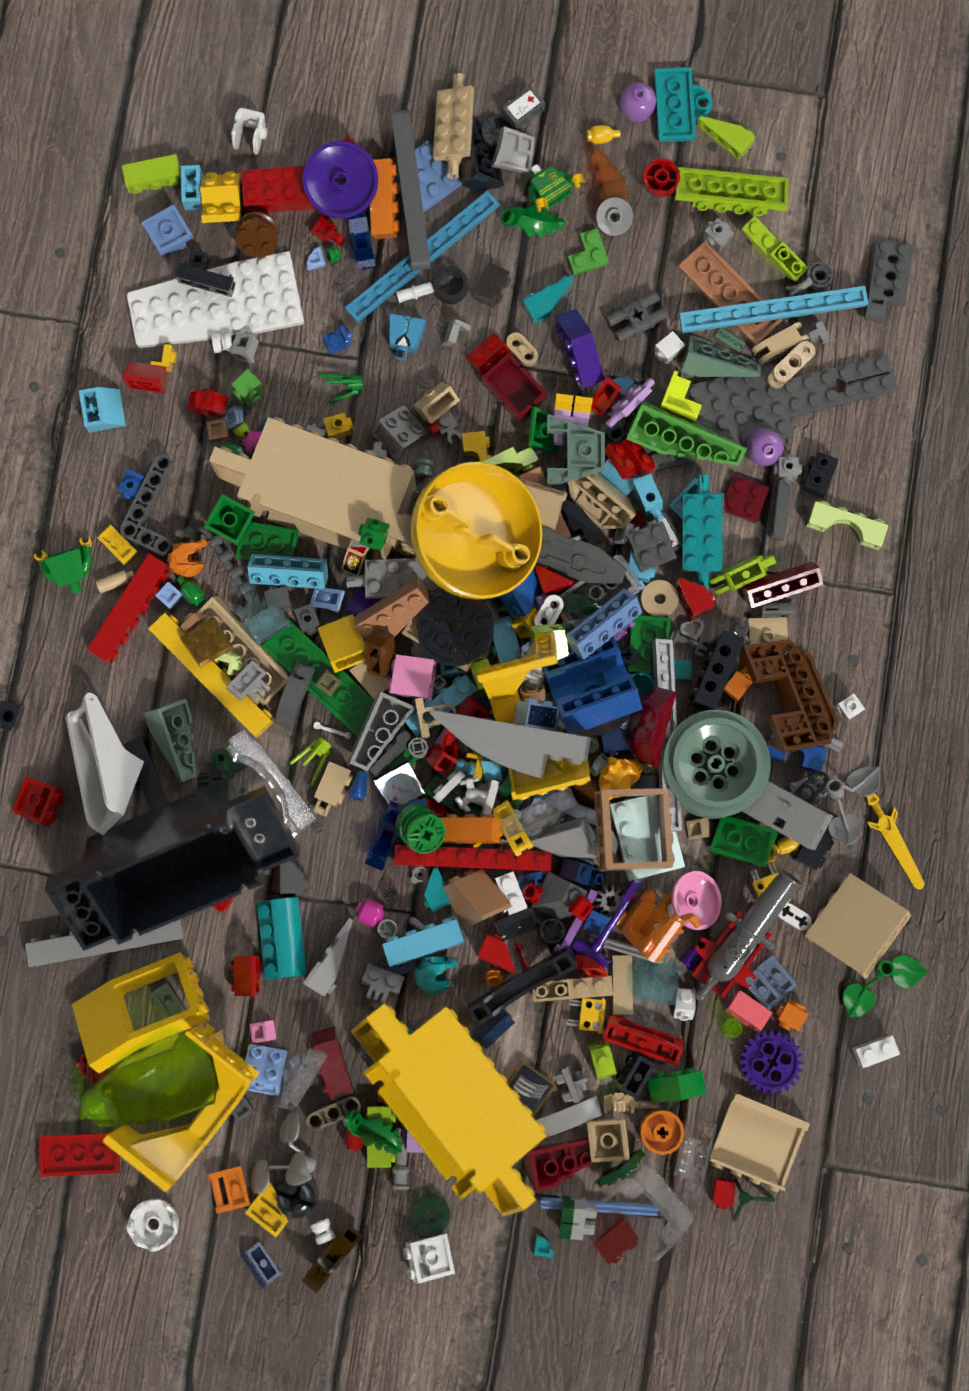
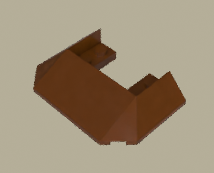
(808, 713)

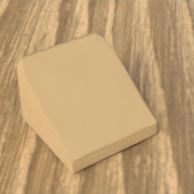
(698, 828)

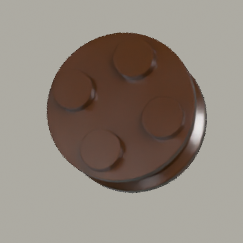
(257, 234)

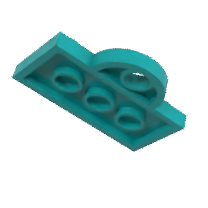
(678, 104)

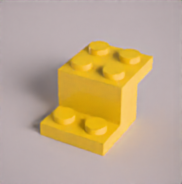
(221, 197)

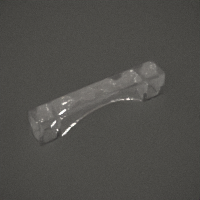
(247, 751)

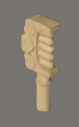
(623, 1103)

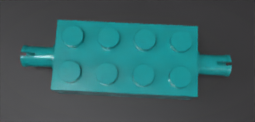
(703, 531)

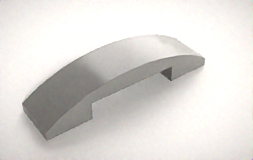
(571, 1116)

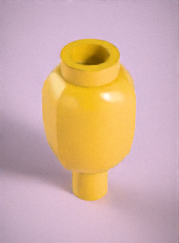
(601, 134)

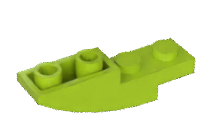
(772, 250)

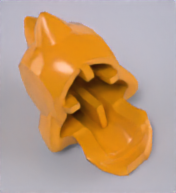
(619, 774)

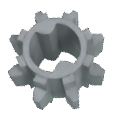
(534, 678)

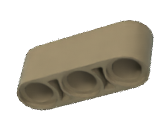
(324, 1115)

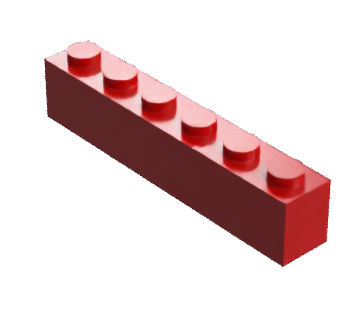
(129, 609)

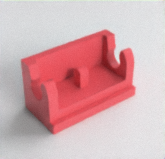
(748, 1011)

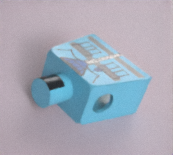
(648, 497)

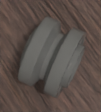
(822, 269)

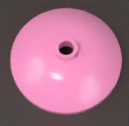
(703, 897)

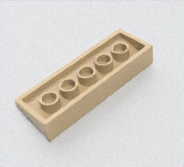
(246, 646)

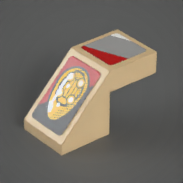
(355, 558)

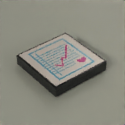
(399, 784)

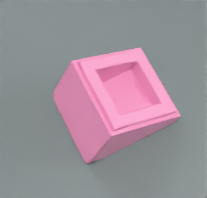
(262, 1031)

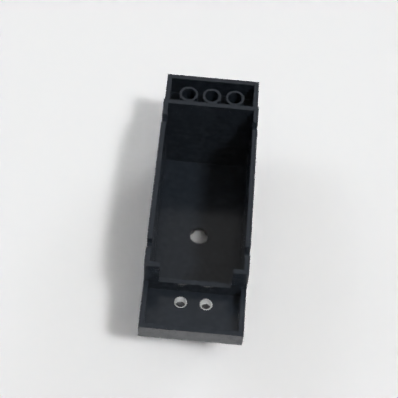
(171, 863)

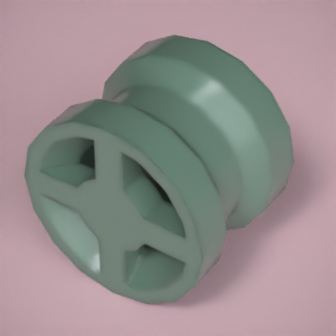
(423, 468)

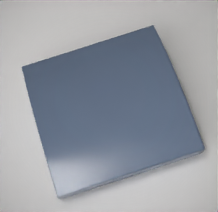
(771, 982)

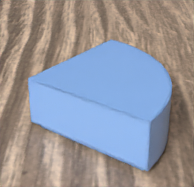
(315, 259)

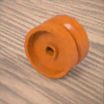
(661, 1143)

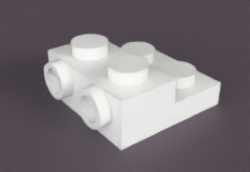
(428, 1258)

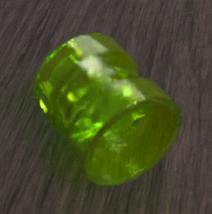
(731, 1027)

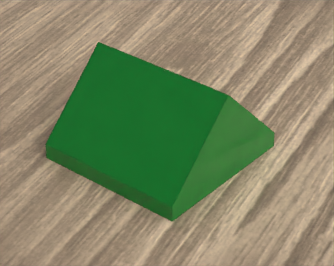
(538, 436)
(229, 519)

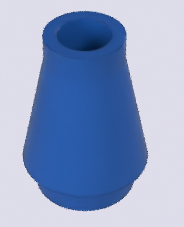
(358, 788)

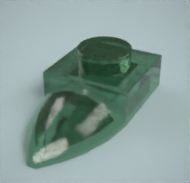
(580, 604)

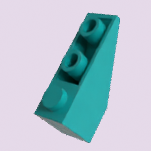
(542, 304)

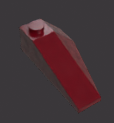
(555, 1162)

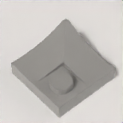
(514, 151)

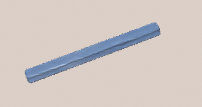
(608, 1207)

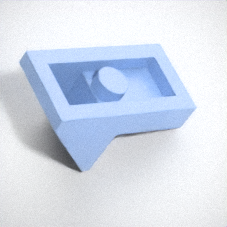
(327, 598)

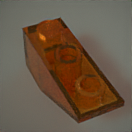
(610, 178)

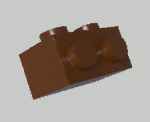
(380, 653)

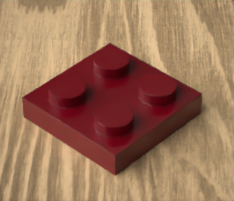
(745, 499)

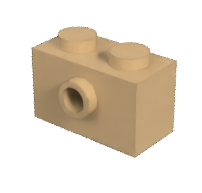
(436, 402)

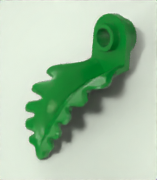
(532, 221)
(373, 1131)

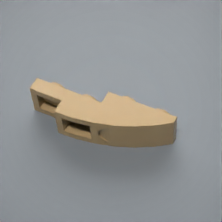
(574, 989)

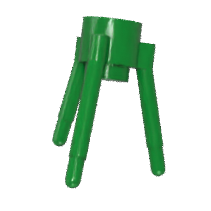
(353, 382)

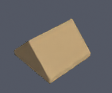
(608, 1140)

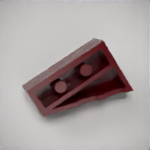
(334, 1069)

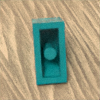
(435, 894)

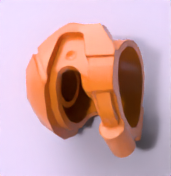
(181, 559)

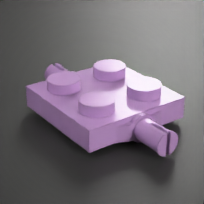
(629, 402)

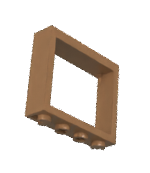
(604, 836)

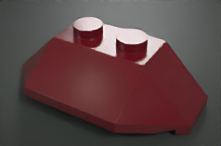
(649, 726)

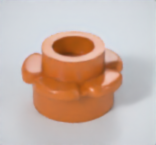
(494, 977)

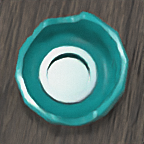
(644, 683)

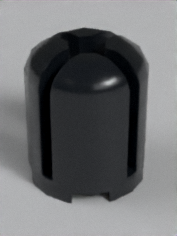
(298, 1207)

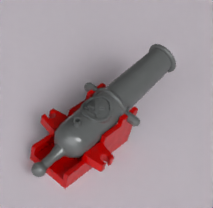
(741, 939)

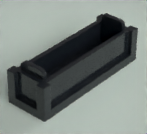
(205, 280)

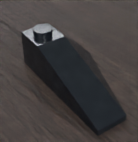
(476, 169)

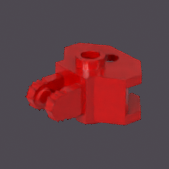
(207, 403)

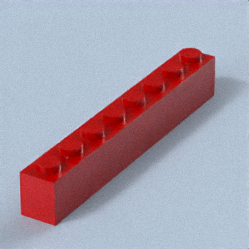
(474, 859)

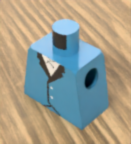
(405, 334)

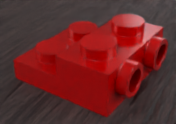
(630, 459)
(38, 801)

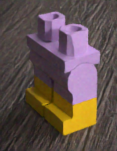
(563, 411)

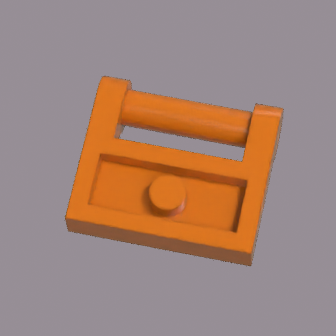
(235, 1188)

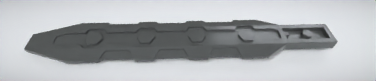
(572, 557)

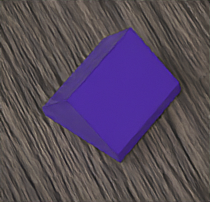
(690, 958)

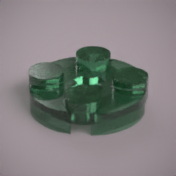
(436, 1205)

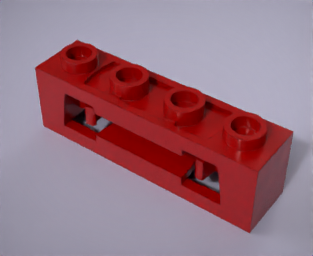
(643, 1039)

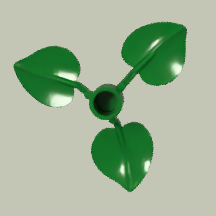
(904, 972)

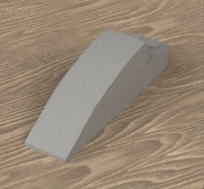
(515, 745)

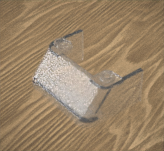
(668, 1203)

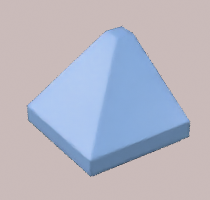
(234, 416)

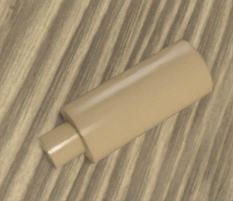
(114, 581)

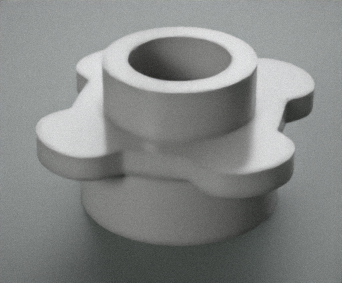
(416, 878)

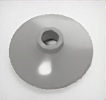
(623, 219)

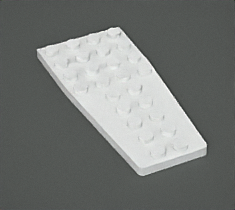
(178, 313)

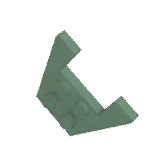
(584, 451)

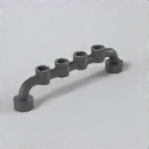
(234, 571)

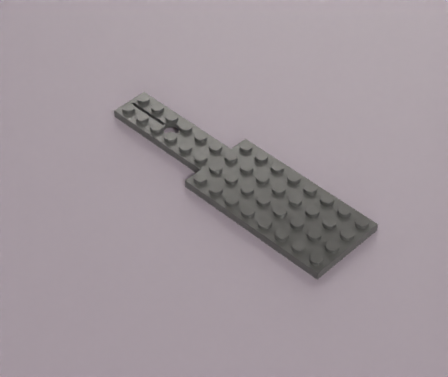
(744, 404)

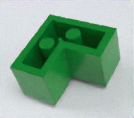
(676, 1085)

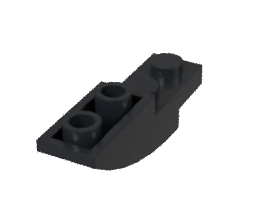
(579, 521)

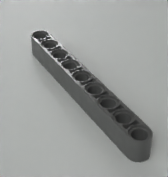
(410, 190)

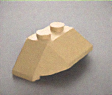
(601, 501)

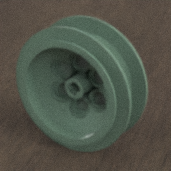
(749, 759)

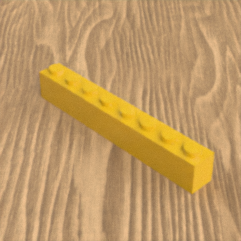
(212, 677)

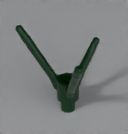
(745, 1198)

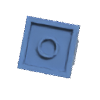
(168, 231)

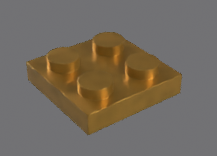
(206, 643)

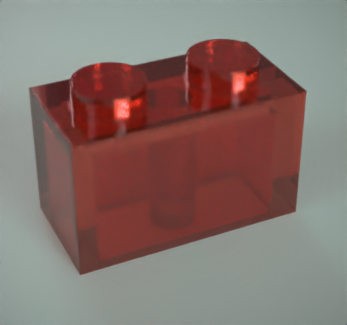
(616, 1241)

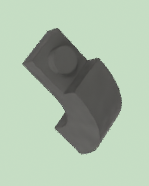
(293, 695)

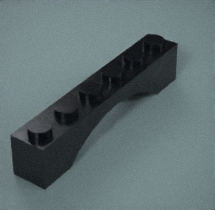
(503, 995)

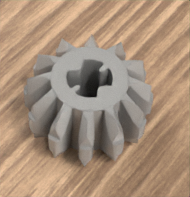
(617, 900)

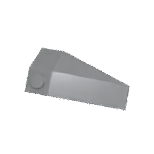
(326, 970)

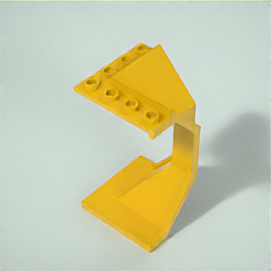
(501, 687)
(170, 1151)

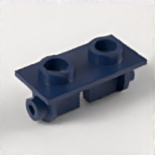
(494, 1029)

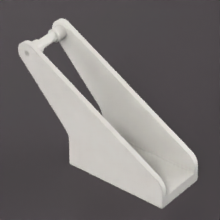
(102, 765)

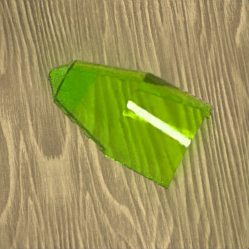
(153, 1085)

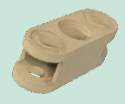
(780, 344)
(784, 371)

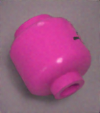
(251, 441)
(370, 912)

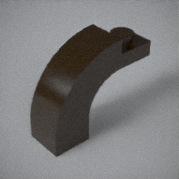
(331, 1258)

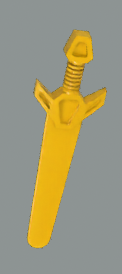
(890, 832)

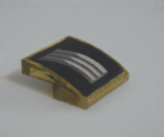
(531, 1086)

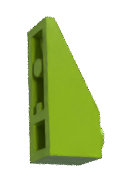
(729, 136)

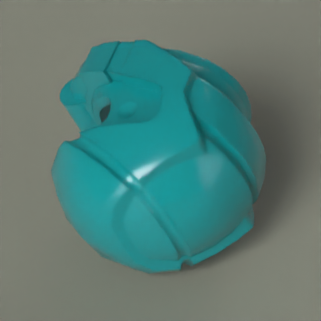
(428, 973)

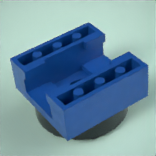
(593, 692)

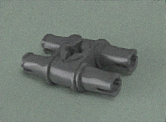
(635, 325)

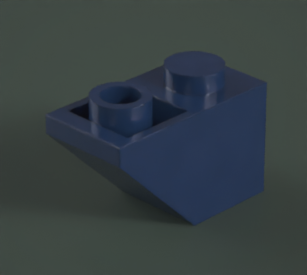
(582, 873)

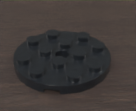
(459, 647)

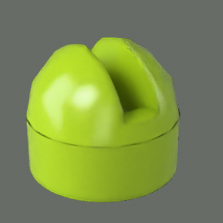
(241, 429)

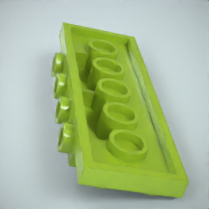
(732, 191)

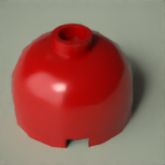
(661, 177)

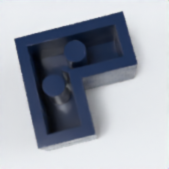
(614, 743)

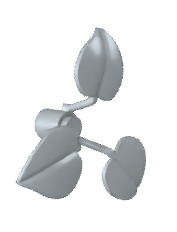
(863, 781)
(300, 1166)

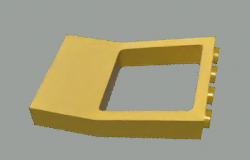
(105, 1019)

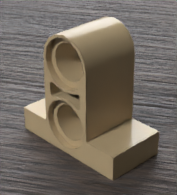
(421, 711)

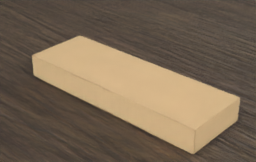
(622, 984)

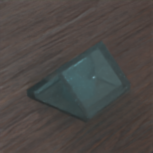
(267, 623)

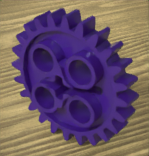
(755, 1052)

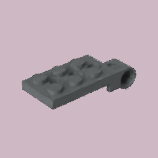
(878, 282)

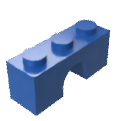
(812, 758)

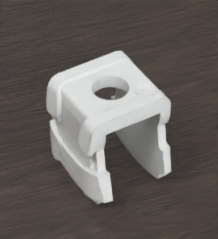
(243, 120)

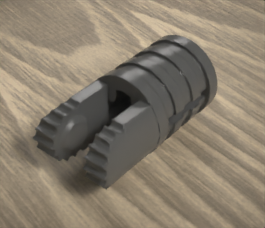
(781, 609)

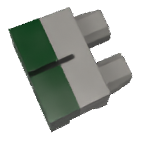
(572, 1218)

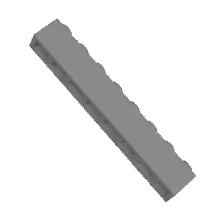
(67, 948)

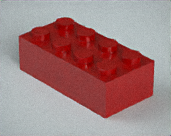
(274, 190)

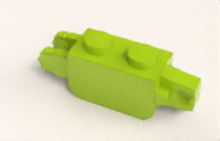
(743, 573)

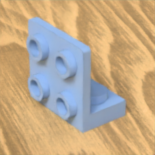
(270, 1065)

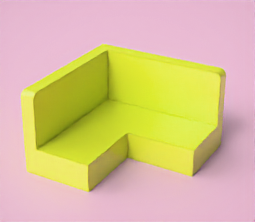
(675, 401)

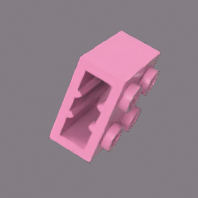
(412, 677)

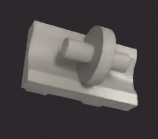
(575, 1083)

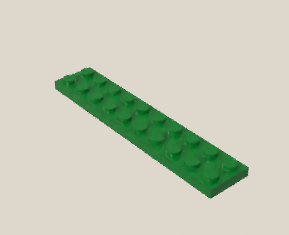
(349, 700)

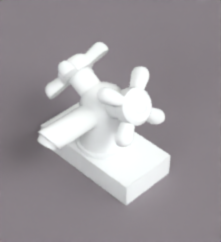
(477, 796)

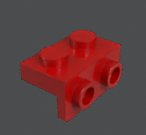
(488, 353)

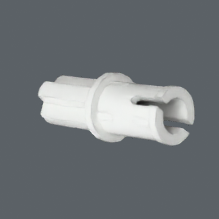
(414, 292)

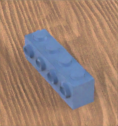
(604, 624)

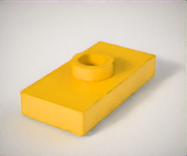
(117, 544)

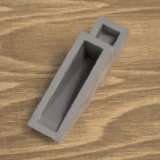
(571, 839)

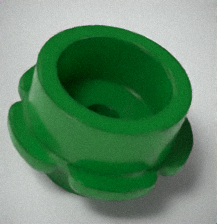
(333, 254)

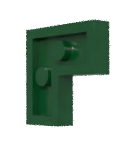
(621, 1170)

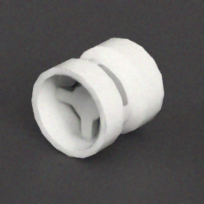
(226, 344)
(321, 1226)

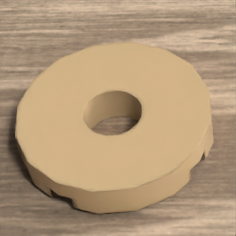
(667, 590)

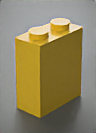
(343, 643)

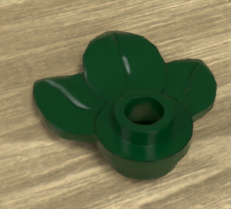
(227, 764)

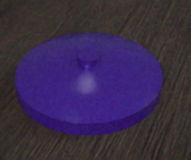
(340, 179)

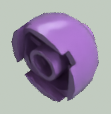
(637, 102)
(764, 447)

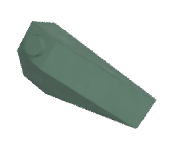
(708, 361)
(173, 735)

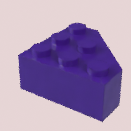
(579, 348)

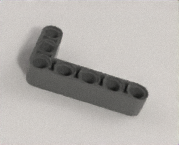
(147, 508)

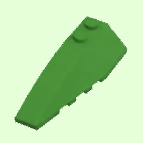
(681, 437)

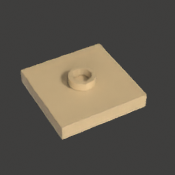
(767, 630)

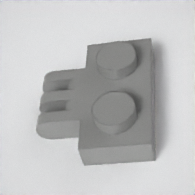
(249, 683)
(381, 982)

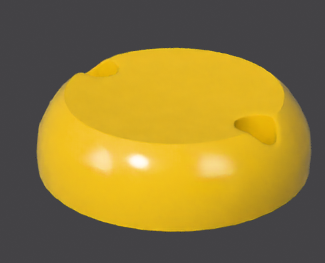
(476, 531)

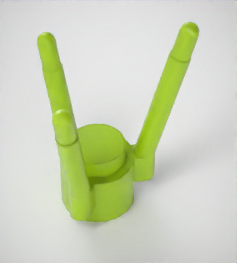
(318, 747)

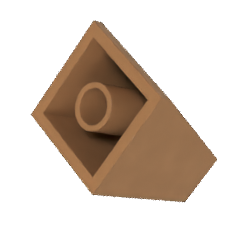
(475, 898)

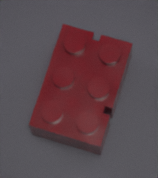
(514, 390)

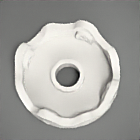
(139, 1227)

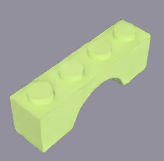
(869, 531)

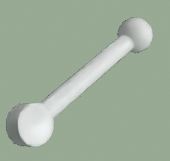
(317, 726)

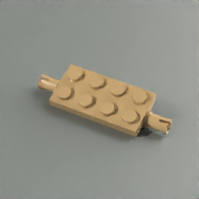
(453, 124)

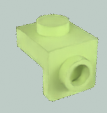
(233, 660)

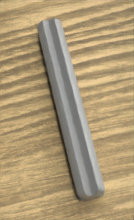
(620, 946)

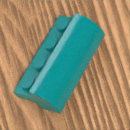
(281, 938)

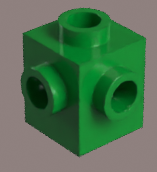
(373, 533)

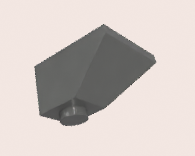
(558, 897)

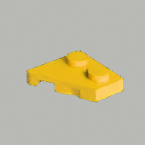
(266, 1213)

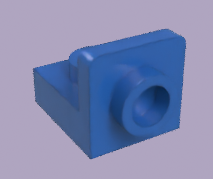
(338, 340)
(596, 922)

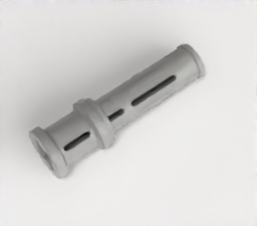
(400, 1169)

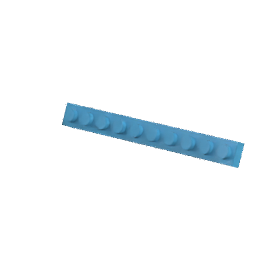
(437, 245)

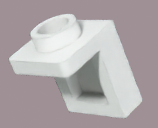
(685, 1004)

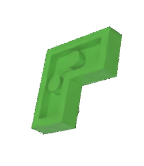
(592, 256)

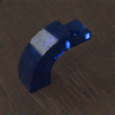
(361, 241)
(385, 839)

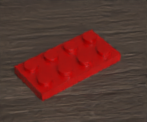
(76, 1155)

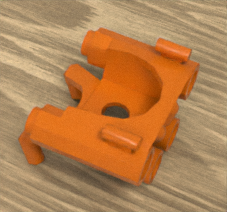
(642, 916)

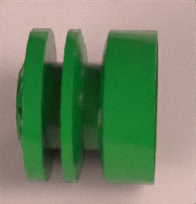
(420, 828)

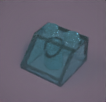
(657, 982)

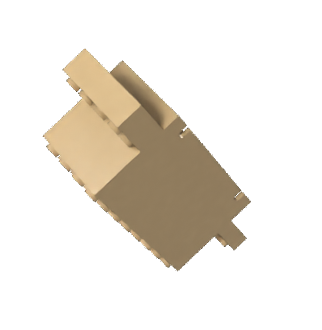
(321, 486)

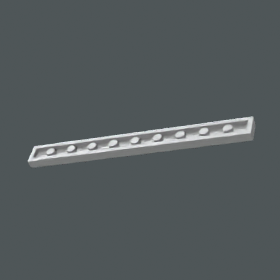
(664, 678)

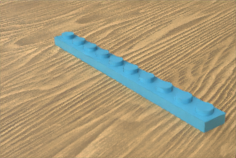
(773, 309)

